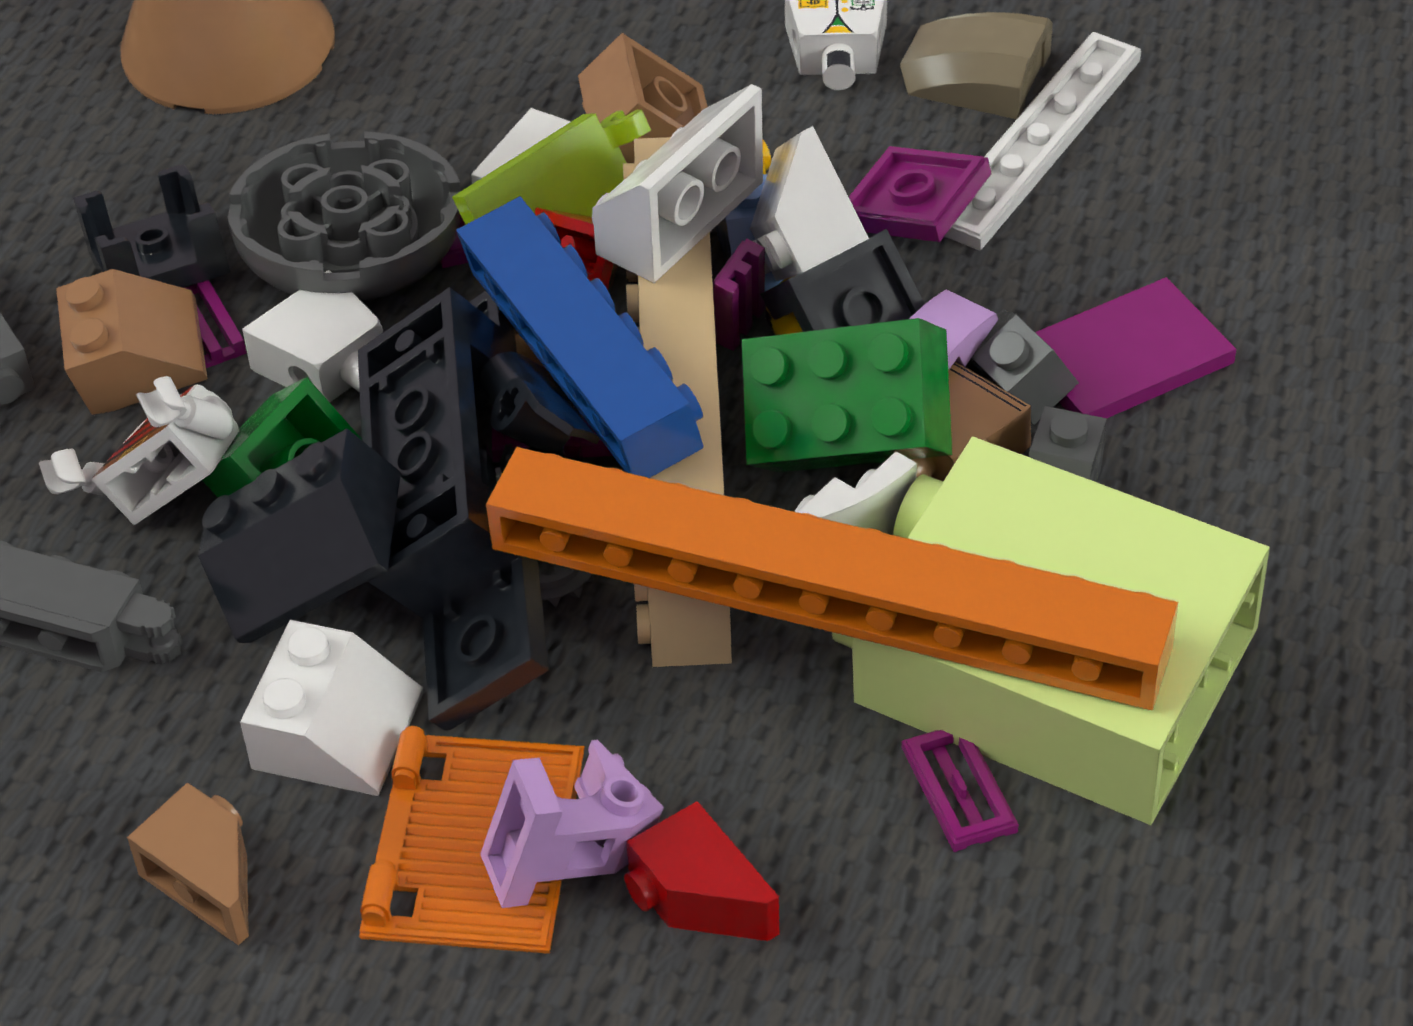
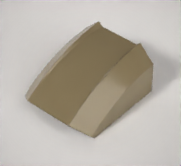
(978, 60)

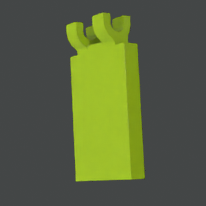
(562, 170)

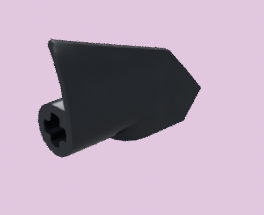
(531, 404)

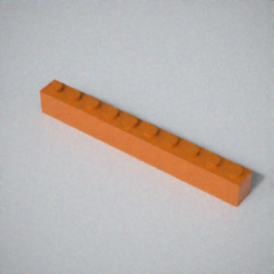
(835, 577)

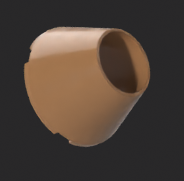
(224, 51)

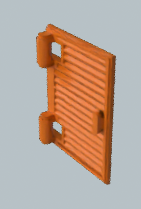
(436, 841)

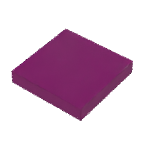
(918, 192)

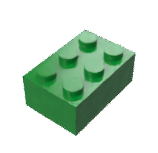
(847, 396)

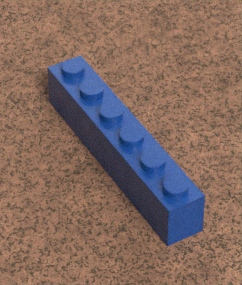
(582, 340)

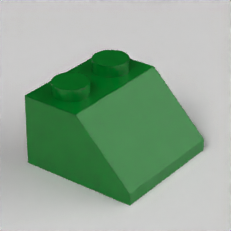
(275, 435)

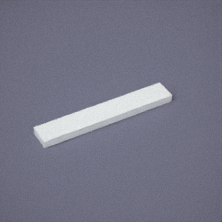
(1044, 134)

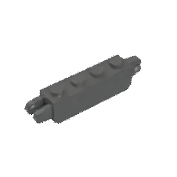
(80, 613)

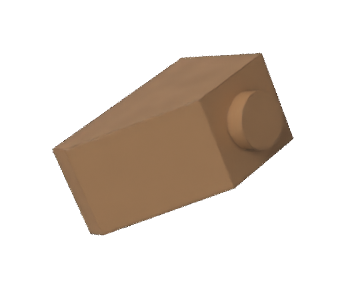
(197, 858)

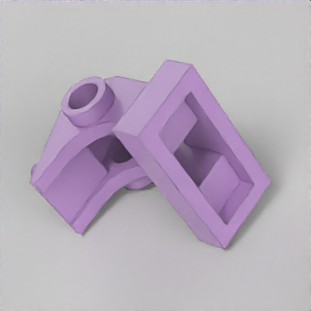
(558, 838)

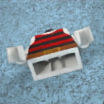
(160, 458)

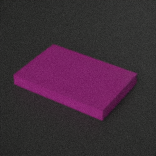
(1136, 349)

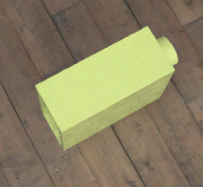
(1072, 526)

